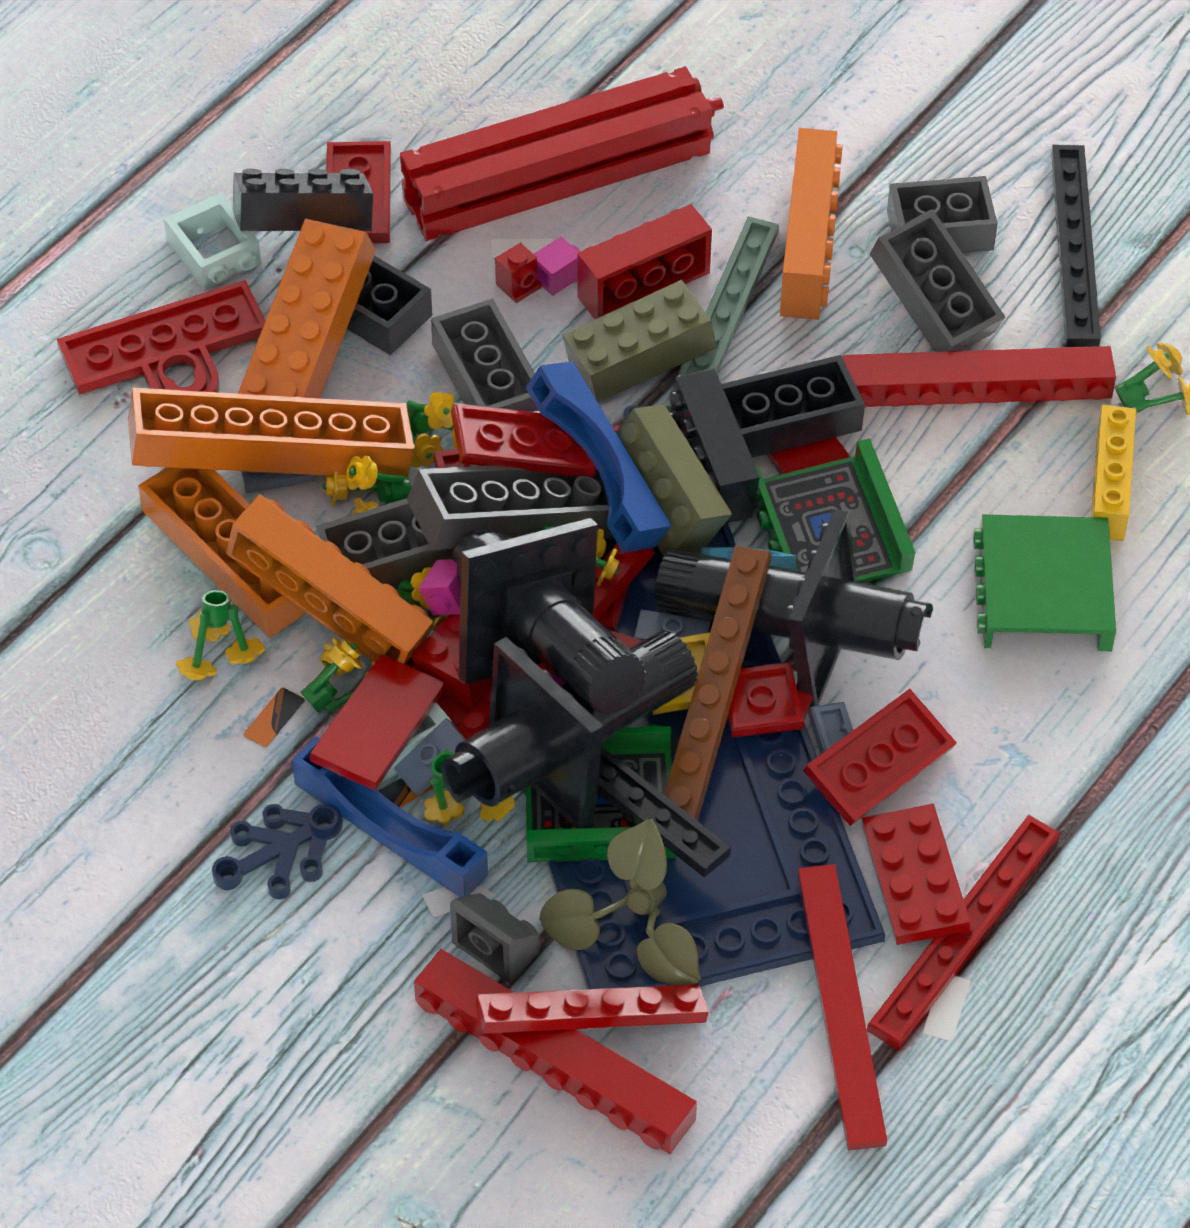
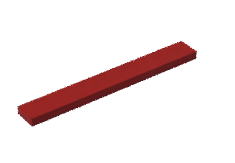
(948, 953)
(842, 1008)

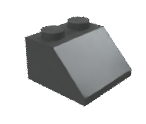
(493, 935)

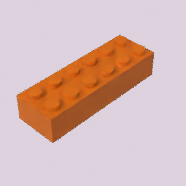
(811, 224)
(310, 312)
(198, 516)
(326, 583)

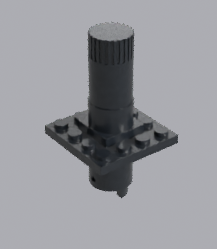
(543, 601)
(812, 608)
(551, 735)

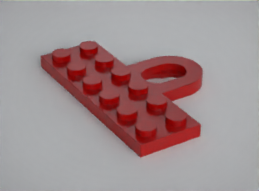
(164, 337)

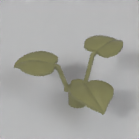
(641, 858)

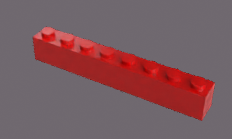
(983, 376)
(562, 1057)

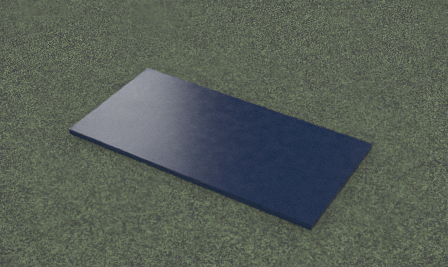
(773, 818)

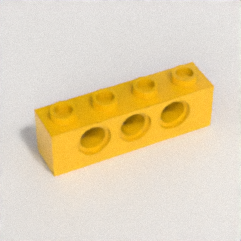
(1114, 468)

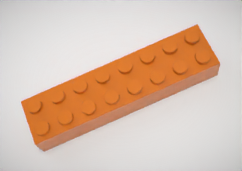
(266, 432)

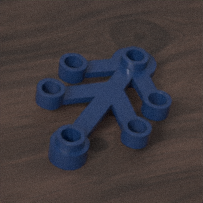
(281, 845)

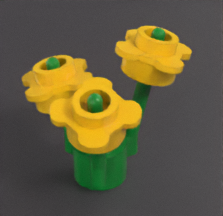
(362, 477)
(337, 660)

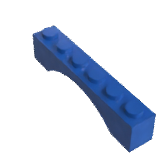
(567, 401)
(435, 851)

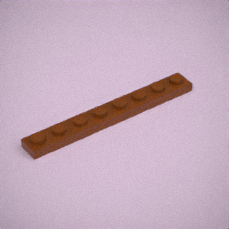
(717, 679)

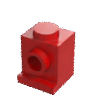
(517, 272)

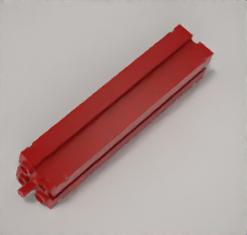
(557, 152)

